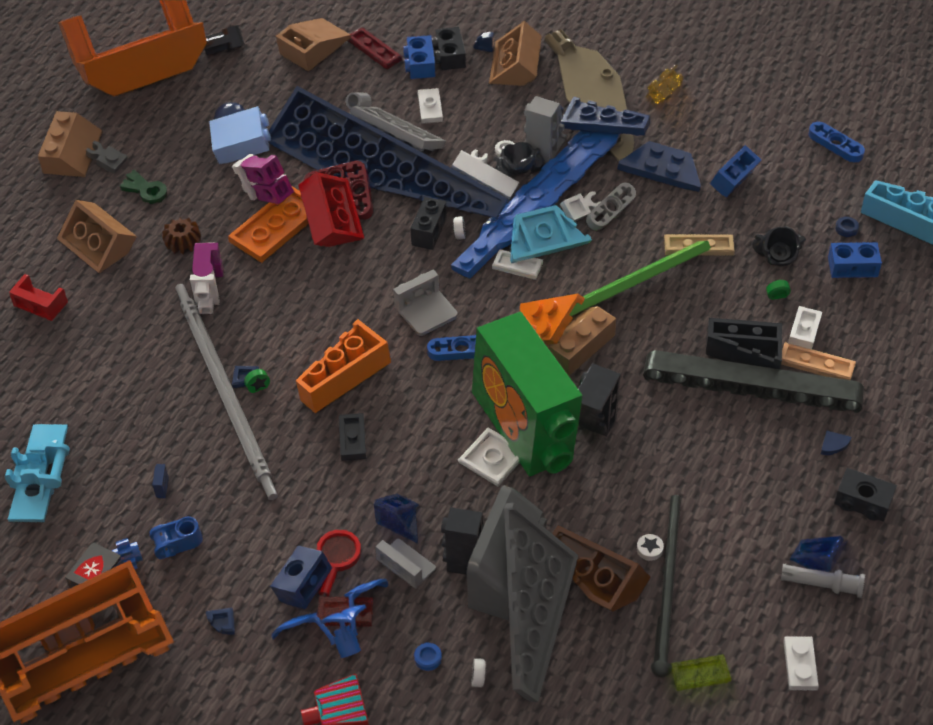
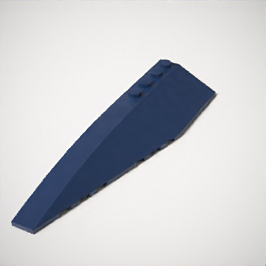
(330, 137)

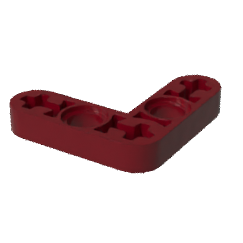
(355, 181)

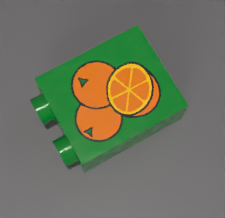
(526, 394)

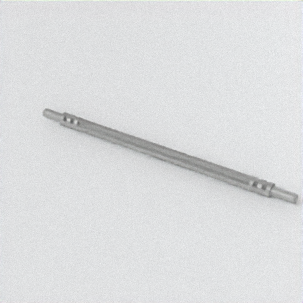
(226, 393)

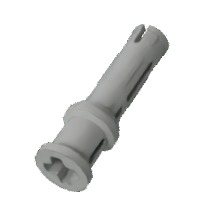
(836, 581)

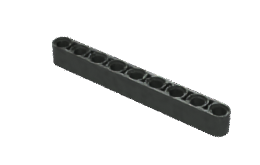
(754, 380)

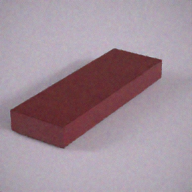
(374, 48)

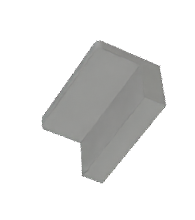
(404, 562)

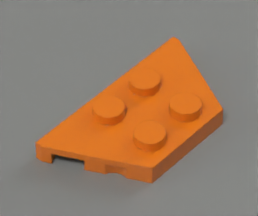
(550, 316)

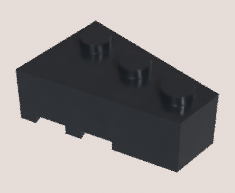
(745, 342)

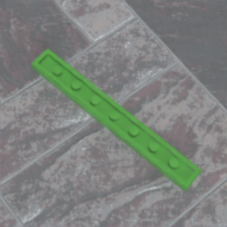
(641, 275)

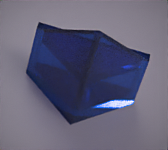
(397, 515)
(819, 552)

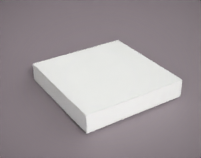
(491, 458)

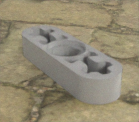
(608, 214)

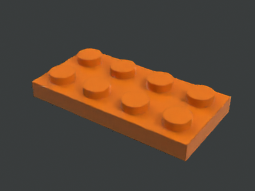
(271, 227)

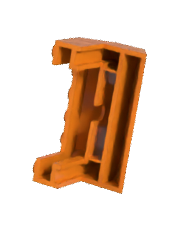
(141, 60)
(73, 644)

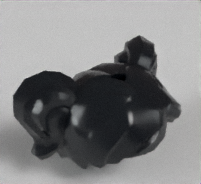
(519, 159)
(779, 241)

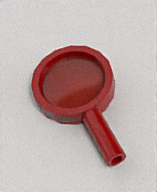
(342, 551)

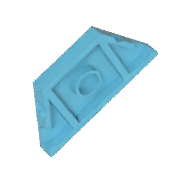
(544, 233)

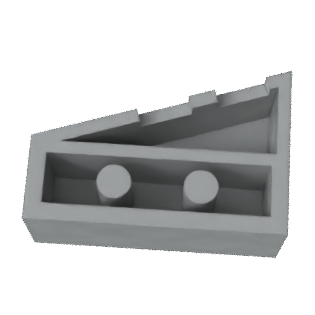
(544, 127)

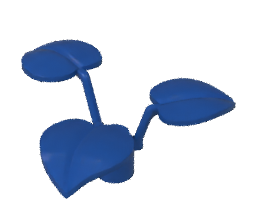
(344, 637)

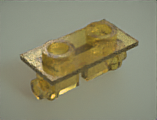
(659, 89)

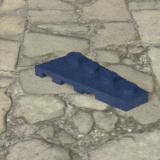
(600, 119)

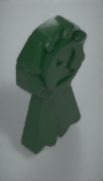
(149, 191)

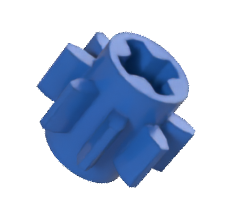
(128, 552)

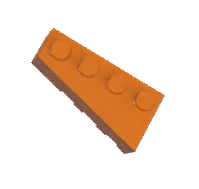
(343, 367)

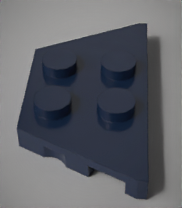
(662, 165)

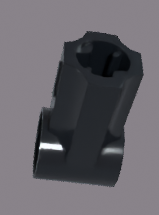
(227, 39)

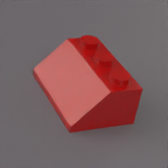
(330, 210)

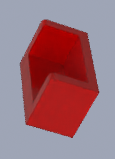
(37, 301)

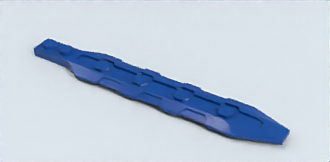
(539, 193)

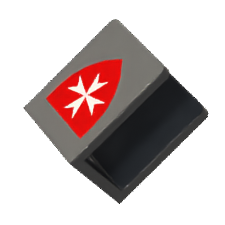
(91, 564)

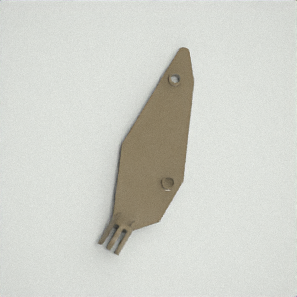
(590, 78)

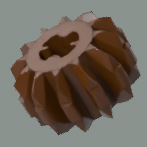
(181, 235)

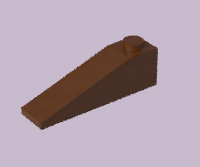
(603, 574)

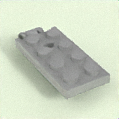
(388, 123)

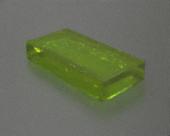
(700, 672)

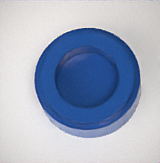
(428, 656)

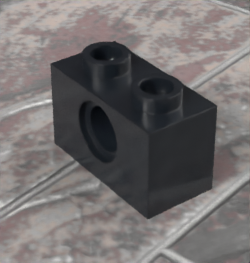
(857, 486)

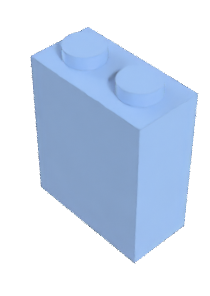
(239, 135)

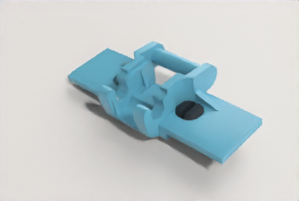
(30, 473)

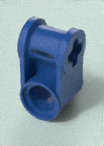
(176, 537)

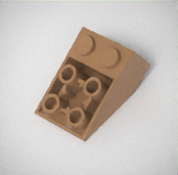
(310, 42)

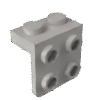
(423, 303)

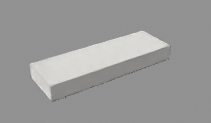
(484, 174)

